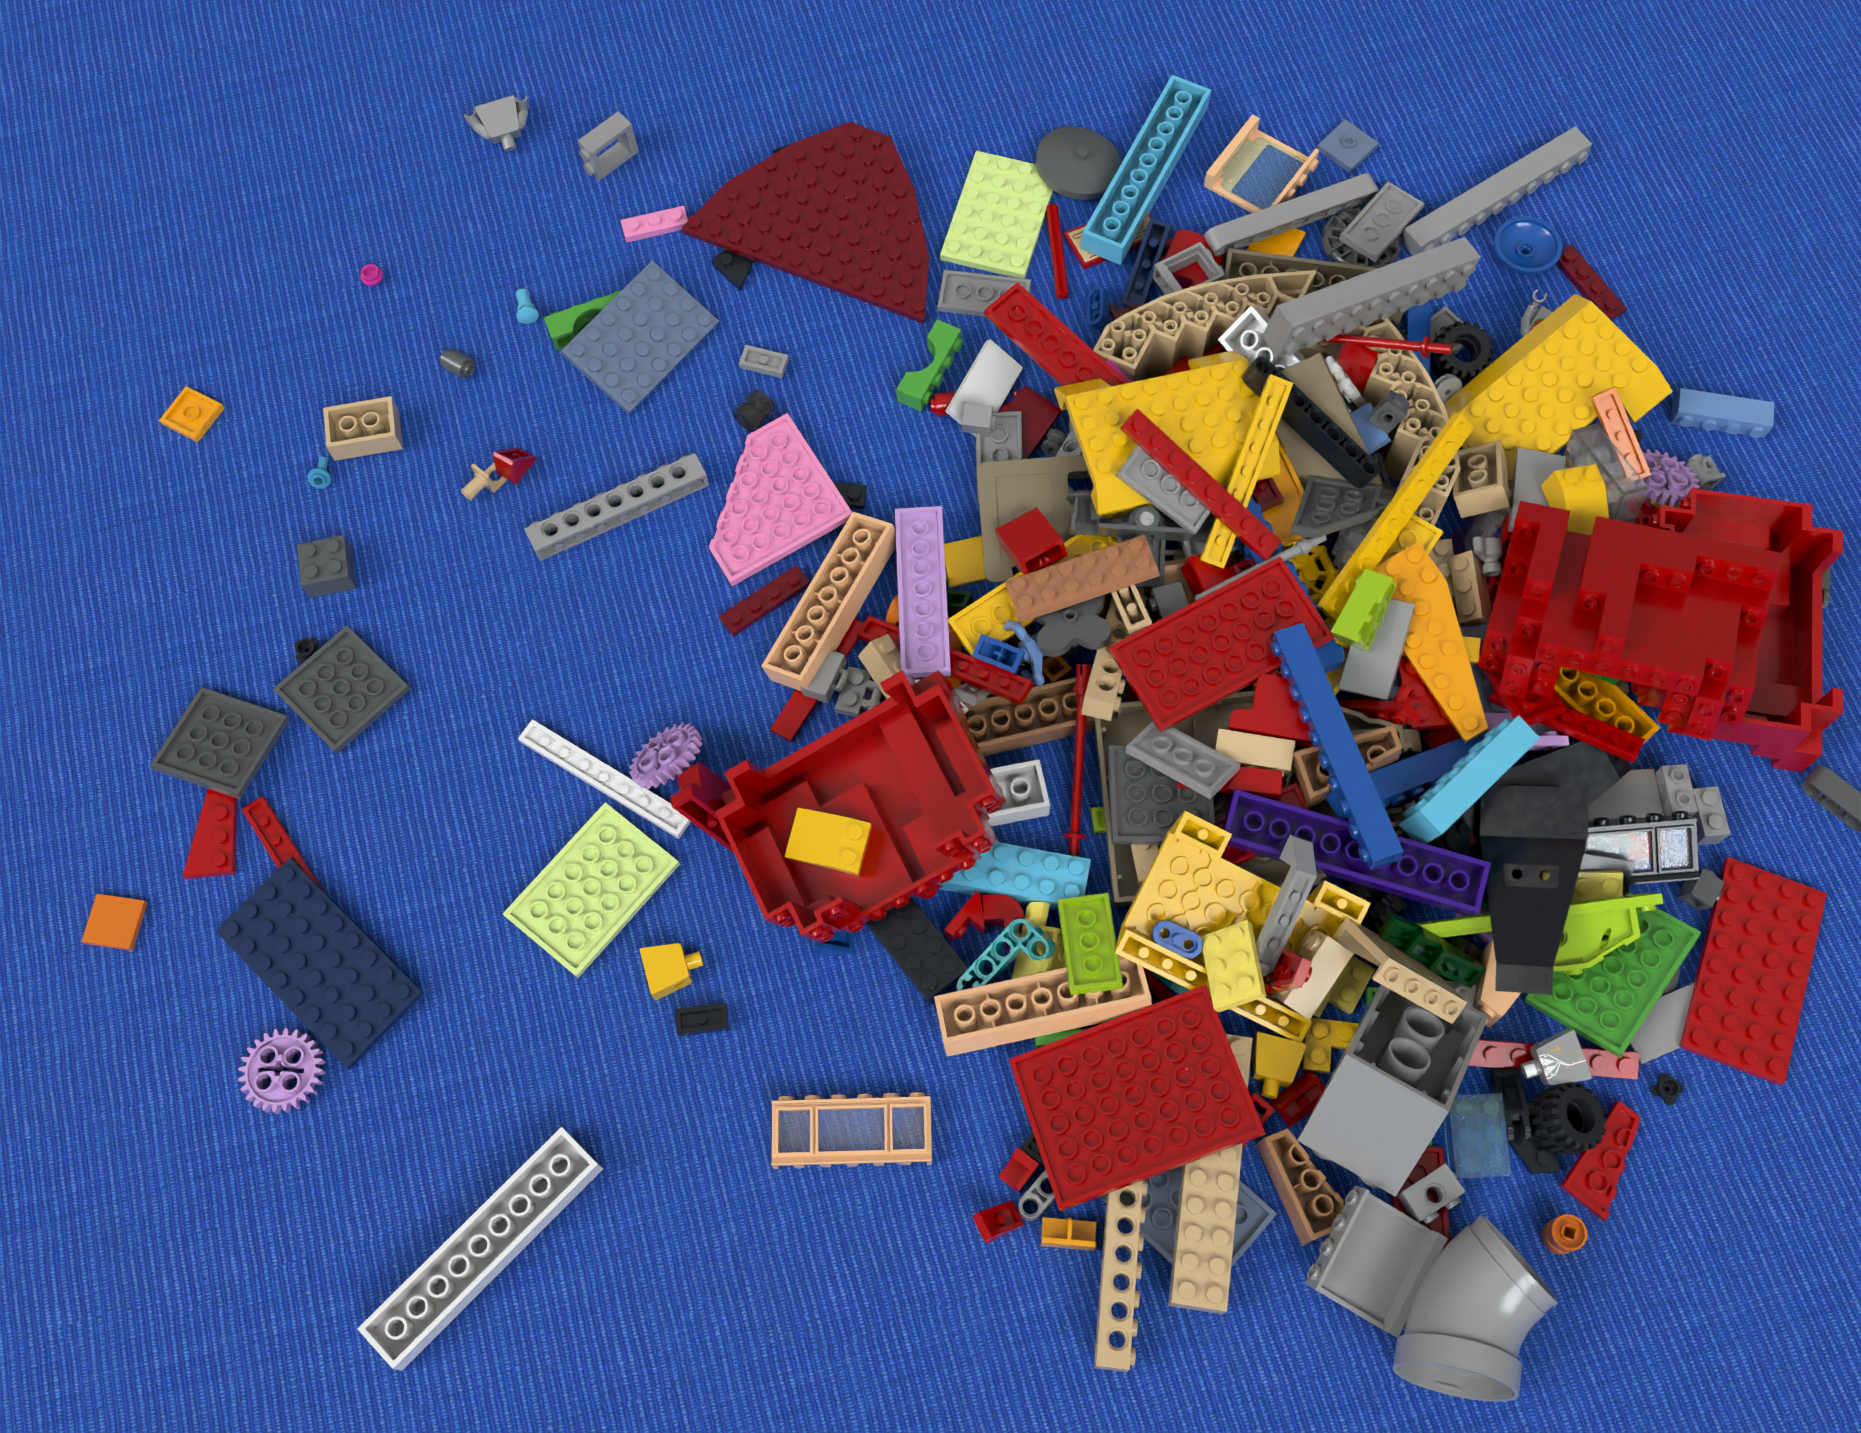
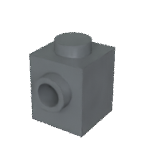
(1389, 411)
(1701, 892)

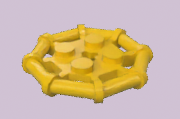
(1309, 572)

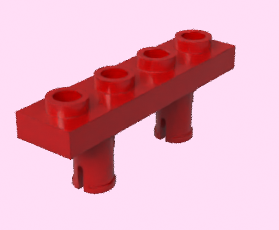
(1395, 711)

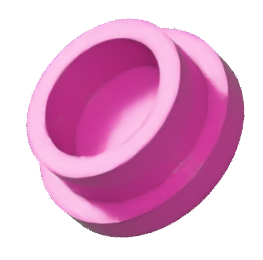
(371, 275)

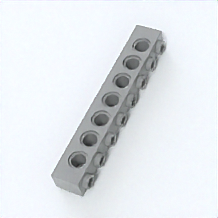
(612, 517)

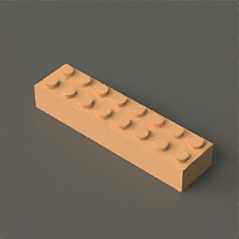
(831, 601)
(1033, 1008)

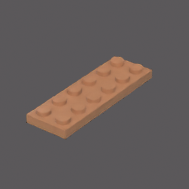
(1082, 578)

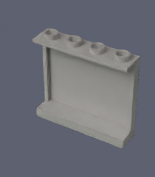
(1374, 1260)

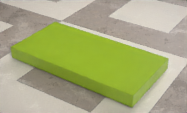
(1089, 944)

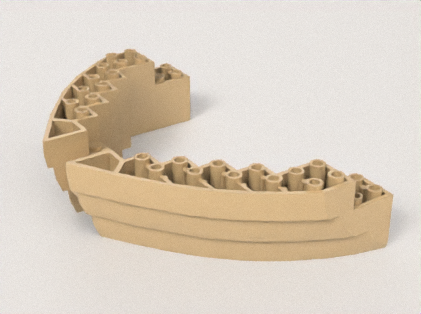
(1193, 319)

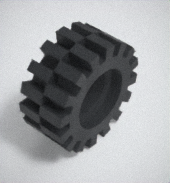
(1382, 910)

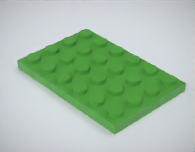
(1620, 991)

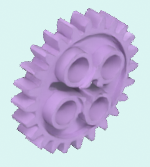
(1668, 479)
(665, 755)
(278, 1093)

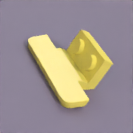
(1027, 966)
(1348, 986)

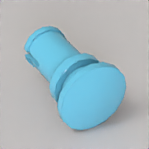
(526, 310)

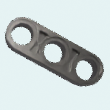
(1834, 795)

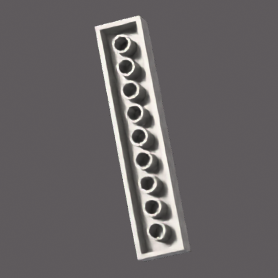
(1370, 297)

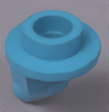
(319, 476)

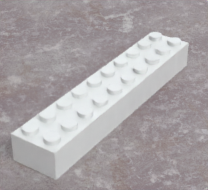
(479, 1250)

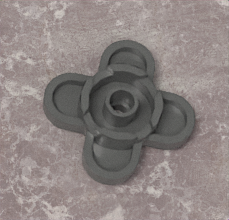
(1073, 627)

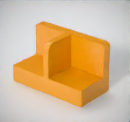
(1068, 1234)

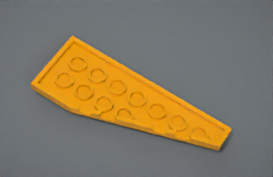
(1435, 639)

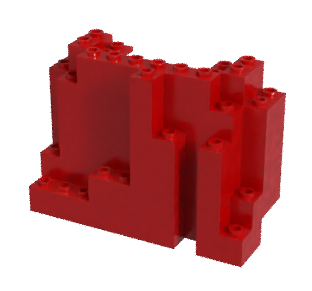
(1631, 609)
(1787, 701)
(896, 766)

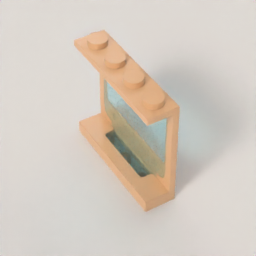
(1258, 169)

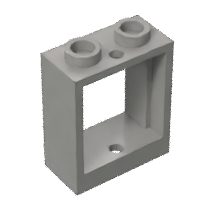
(600, 137)
(1196, 253)

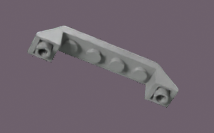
(1289, 902)

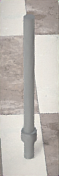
(1301, 547)

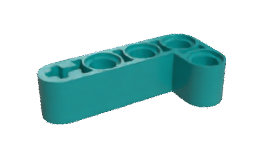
(1001, 961)

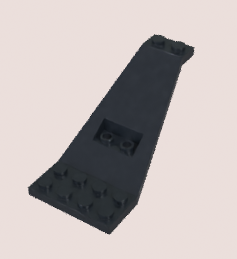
(1571, 766)
(1533, 833)

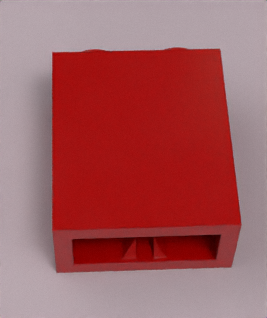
(1031, 542)

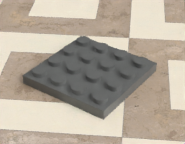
(341, 689)
(220, 743)
(1147, 801)

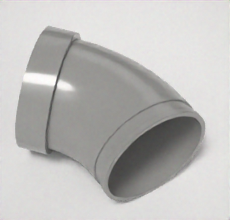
(1472, 1318)

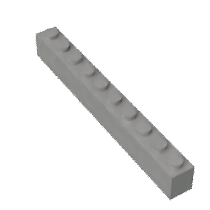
(1497, 192)

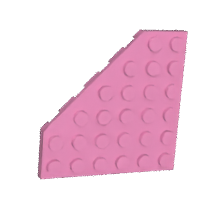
(775, 502)

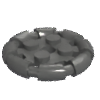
(1332, 244)

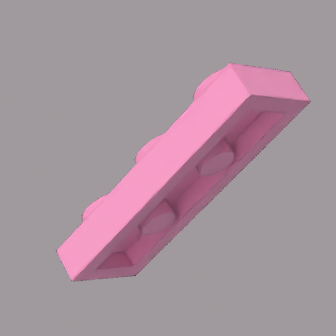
(654, 224)

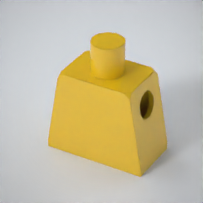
(668, 968)
(1275, 1062)

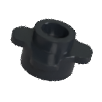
(302, 645)
(1673, 1085)

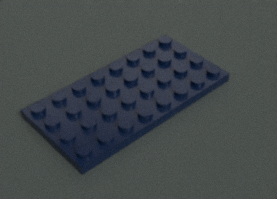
(320, 963)

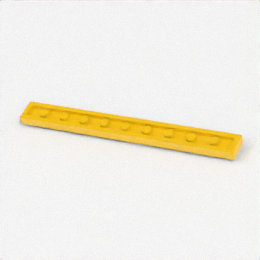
(1397, 513)

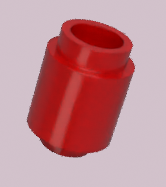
(940, 403)

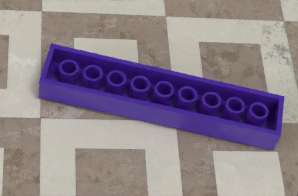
(1421, 874)

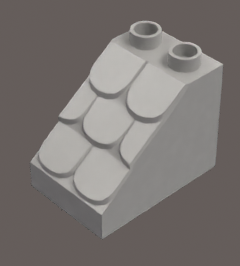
(1391, 1089)

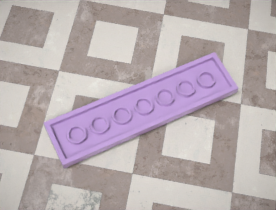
(922, 591)

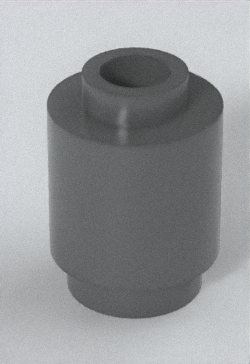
(457, 363)

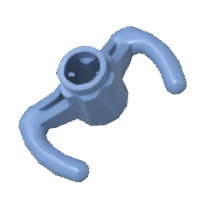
(1032, 653)

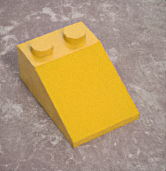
(1580, 492)
(828, 841)

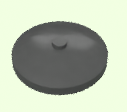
(1077, 162)

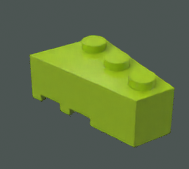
(1364, 610)

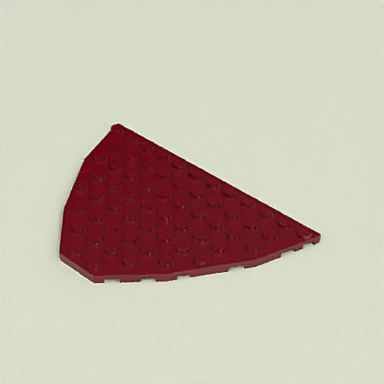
(830, 214)

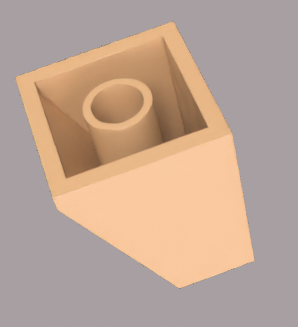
(1486, 998)

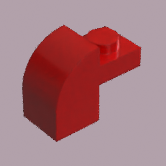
(1000, 911)

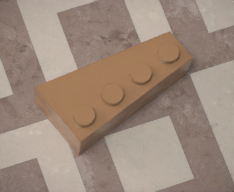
(1377, 750)
(1301, 1187)

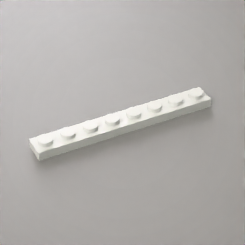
(604, 778)

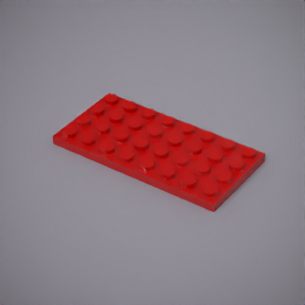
(1215, 644)
(1753, 971)

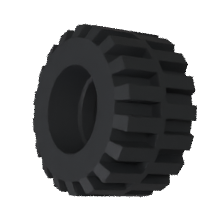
(1477, 345)
(1567, 1102)

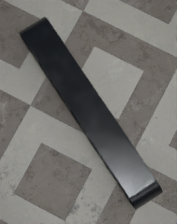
(1316, 427)

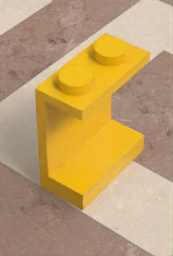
(964, 562)

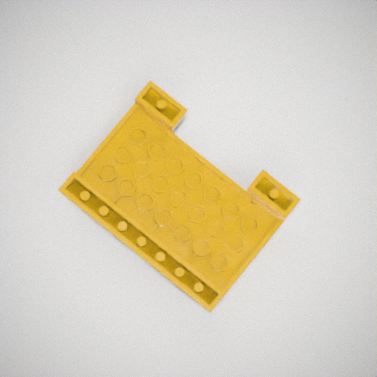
(1547, 378)
(1197, 409)
(1207, 894)

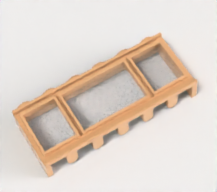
(851, 1130)

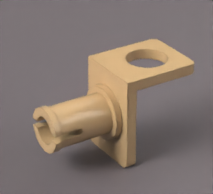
(481, 480)

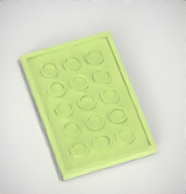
(997, 216)
(591, 889)

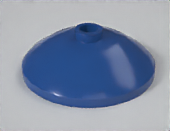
(1533, 238)

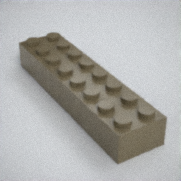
(1247, 263)

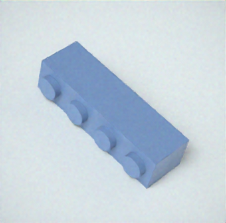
(1722, 413)

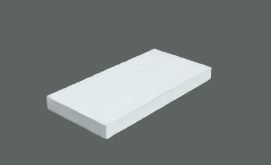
(986, 381)

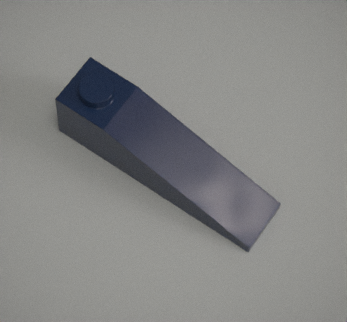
(1150, 253)

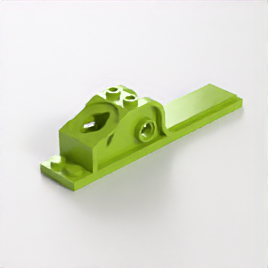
(1583, 929)

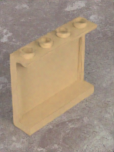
(1401, 972)

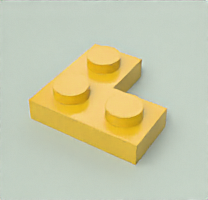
(1320, 1039)

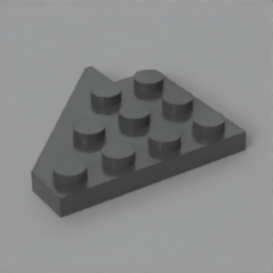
(1336, 505)

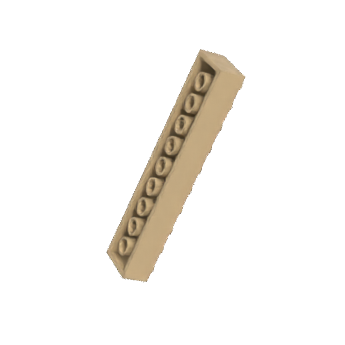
(1208, 1219)

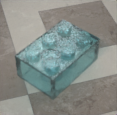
(1477, 1137)

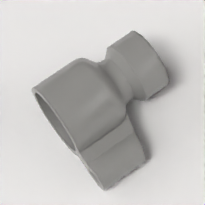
(1489, 551)

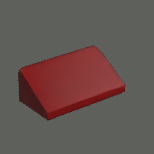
(1298, 1099)

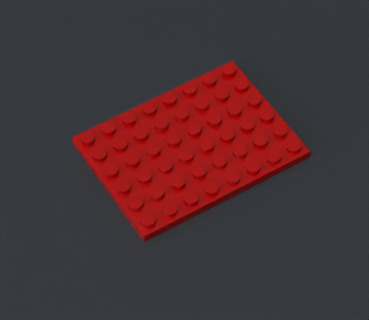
(1135, 1097)

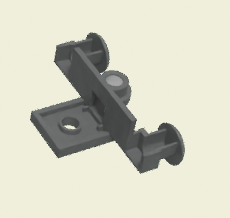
(1135, 523)

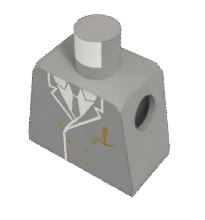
(1557, 1060)

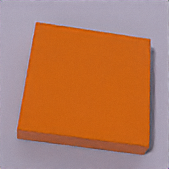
(114, 922)

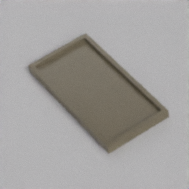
(1317, 383)

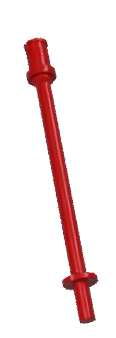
(1424, 347)
(1082, 678)

